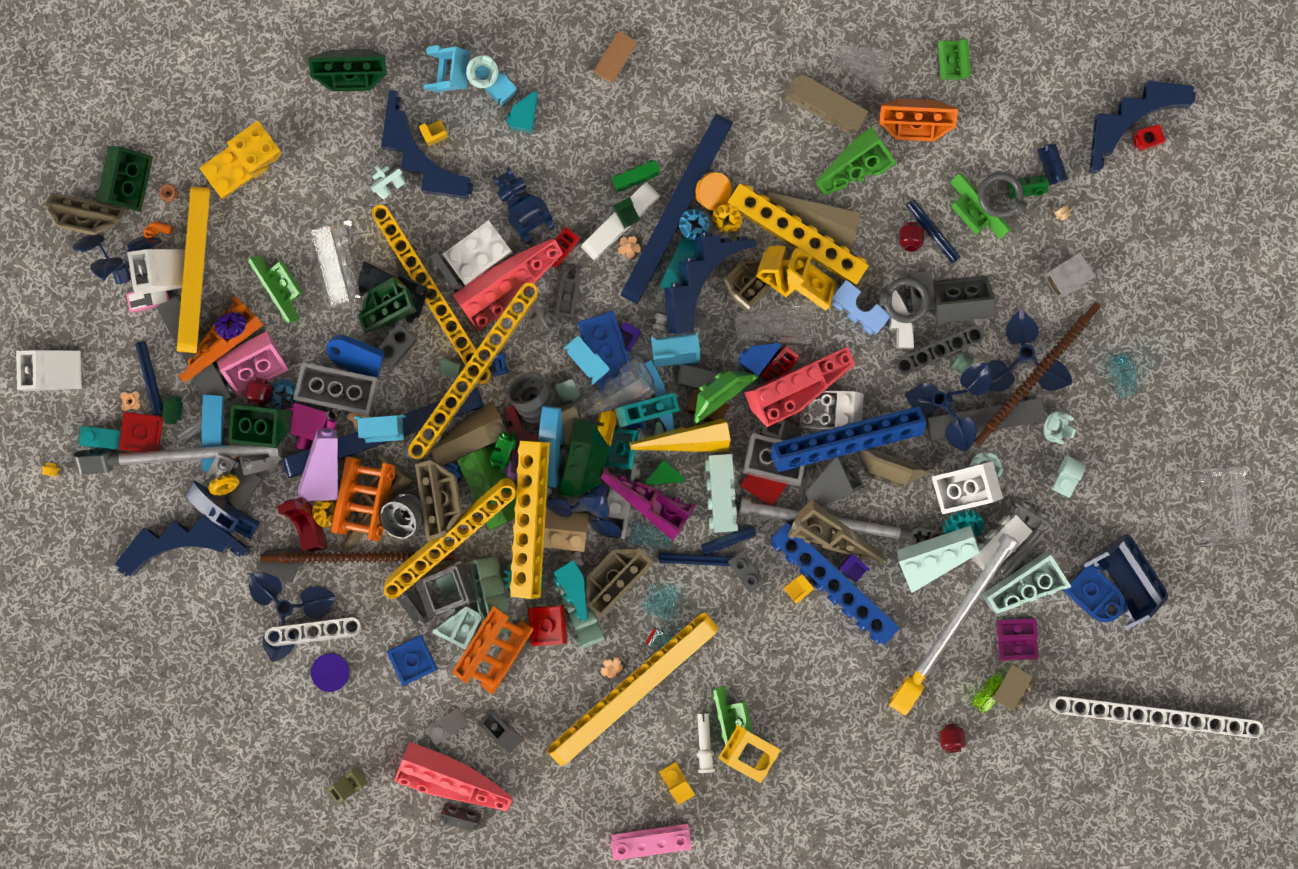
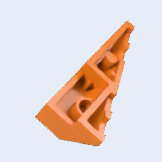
(214, 346)

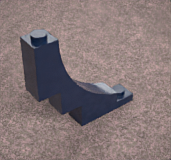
(1110, 127)
(399, 138)
(203, 534)

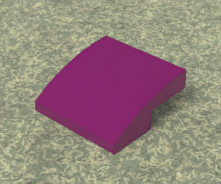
(1017, 640)

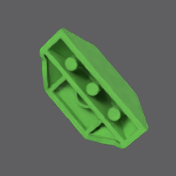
(720, 391)

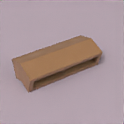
(615, 57)

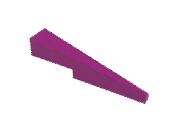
(663, 511)

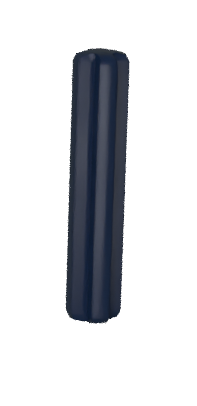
(728, 540)

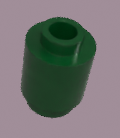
(172, 409)

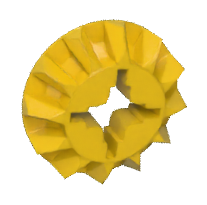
(735, 218)
(223, 484)
(320, 515)

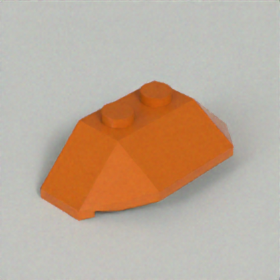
(917, 119)

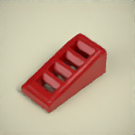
(571, 246)
(774, 361)

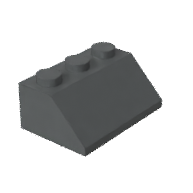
(963, 299)

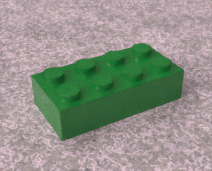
(636, 176)

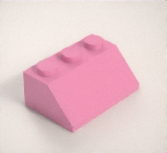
(252, 359)

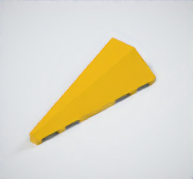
(701, 438)

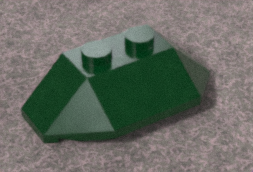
(348, 69)
(386, 305)
(583, 459)

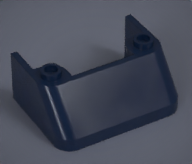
(1133, 577)

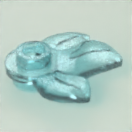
(659, 600)

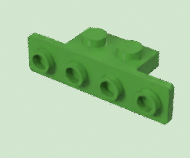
(971, 211)
(279, 285)
(730, 714)

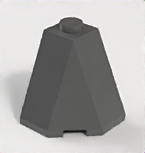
(835, 482)

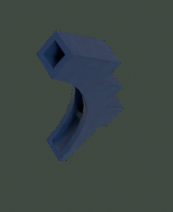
(683, 295)

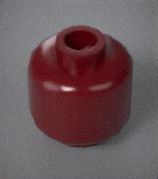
(911, 237)
(258, 391)
(952, 738)

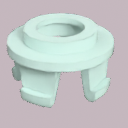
(482, 61)
(1059, 423)
(987, 456)

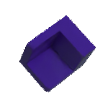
(630, 335)
(853, 568)

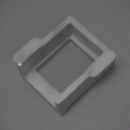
(463, 584)

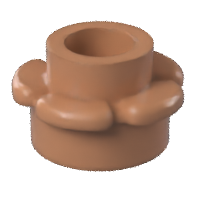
(163, 192)

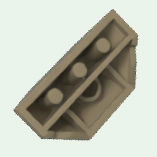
(83, 214)
(745, 286)
(891, 468)
(438, 498)
(614, 577)

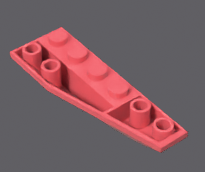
(493, 291)
(797, 388)
(448, 778)

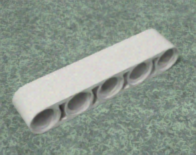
(612, 228)
(304, 629)

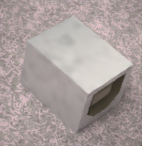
(1069, 275)

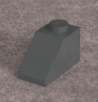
(500, 731)

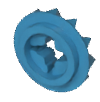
(691, 215)
(278, 387)

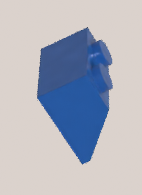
(757, 357)

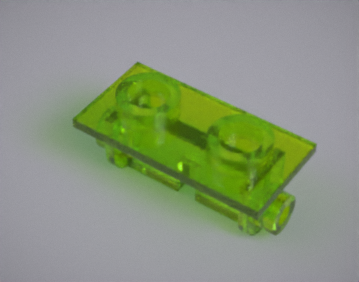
(983, 700)

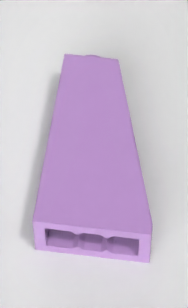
(321, 469)

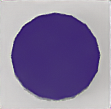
(330, 672)

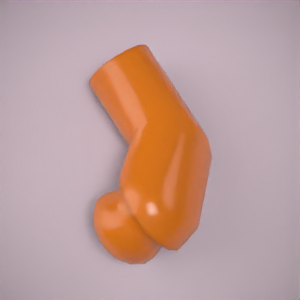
(155, 228)

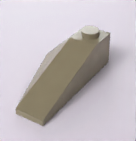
(474, 433)

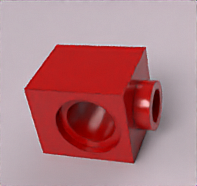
(1154, 132)

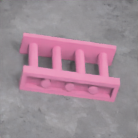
(651, 841)

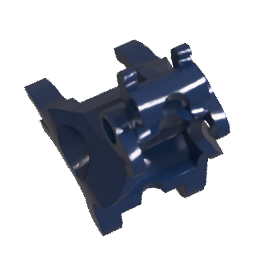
(524, 209)

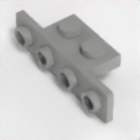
(622, 509)

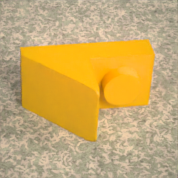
(677, 783)

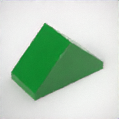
(664, 474)

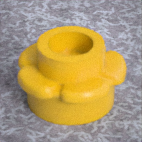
(50, 469)

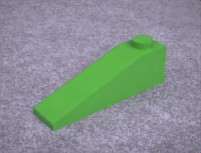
(861, 158)

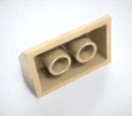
(565, 532)

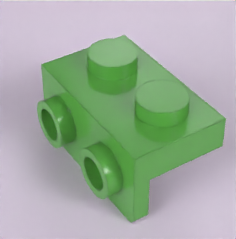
(954, 60)

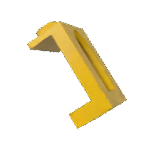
(735, 747)

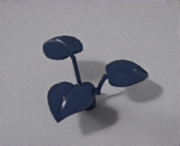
(104, 267)
(1025, 330)
(927, 396)
(595, 503)
(315, 601)

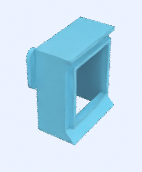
(458, 76)
(501, 90)
(676, 350)
(589, 362)
(381, 428)

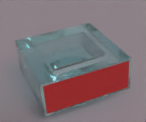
(658, 639)

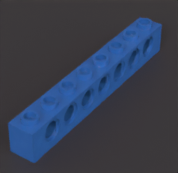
(848, 439)
(887, 628)

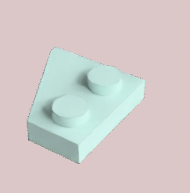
(460, 627)

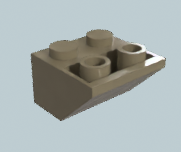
(1014, 689)

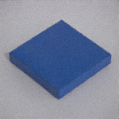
(412, 660)

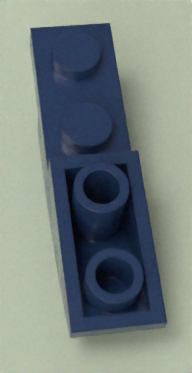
(219, 512)

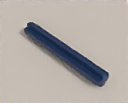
(933, 231)
(149, 377)
(694, 559)

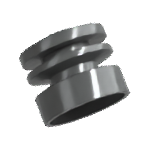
(529, 394)
(402, 514)

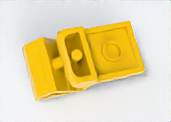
(242, 160)
(797, 274)

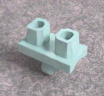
(394, 176)

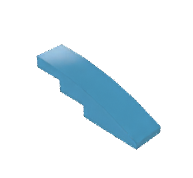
(667, 420)
(212, 425)
(552, 431)

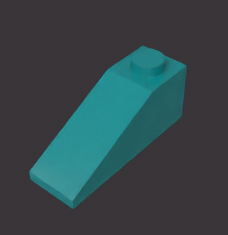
(685, 250)
(647, 410)
(99, 437)

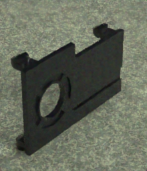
(372, 276)

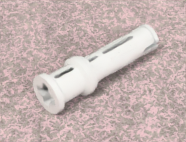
(705, 753)

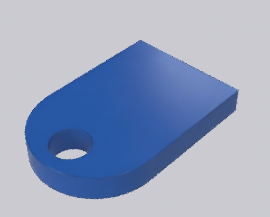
(355, 355)
(1095, 593)

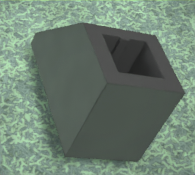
(782, 430)

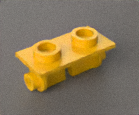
(608, 422)

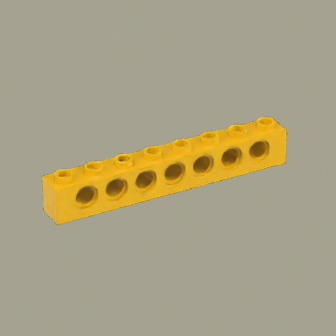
(786, 234)
(536, 526)

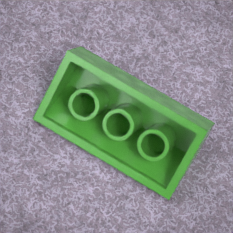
(482, 478)

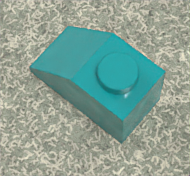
(523, 114)

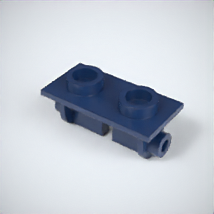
(1052, 164)

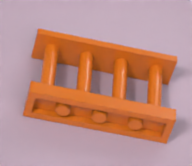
(347, 490)
(482, 642)

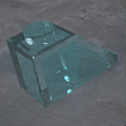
(1123, 375)

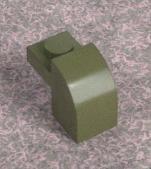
(347, 785)

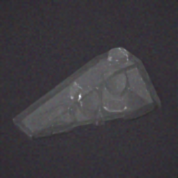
(626, 388)

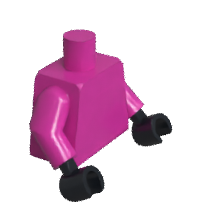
(307, 420)

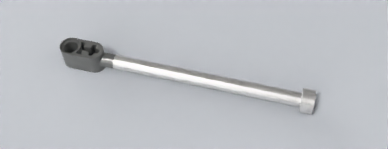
(101, 461)
(747, 507)

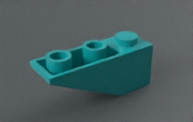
(573, 583)

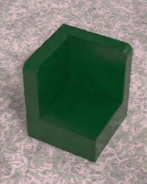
(626, 213)

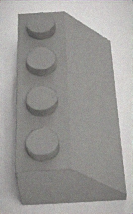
(336, 389)

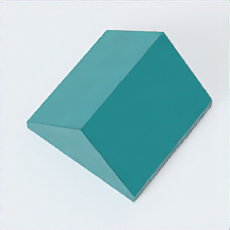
(620, 453)

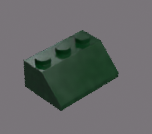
(124, 178)
(258, 425)

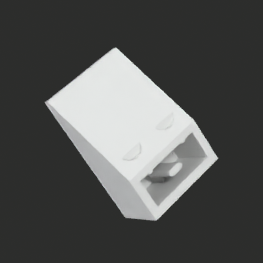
(156, 270)
(48, 370)
(832, 410)

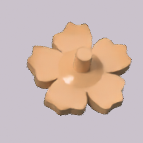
(629, 247)
(611, 667)

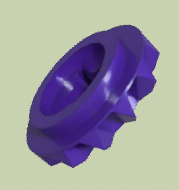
(235, 328)

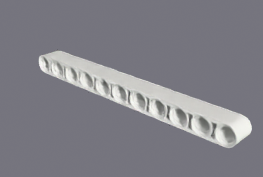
(1164, 720)

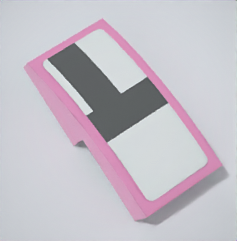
(145, 301)

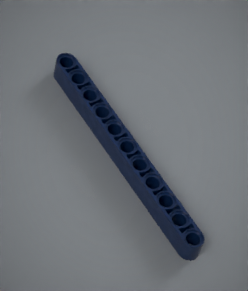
(676, 207)
(414, 421)

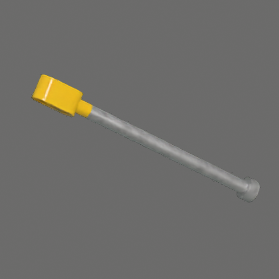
(912, 686)

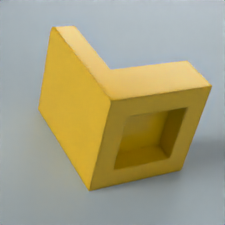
(434, 132)
(798, 588)

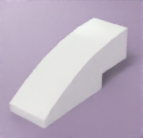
(904, 330)

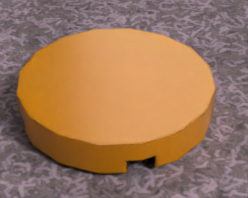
(713, 190)

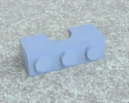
(845, 300)

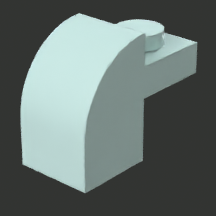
(1069, 474)

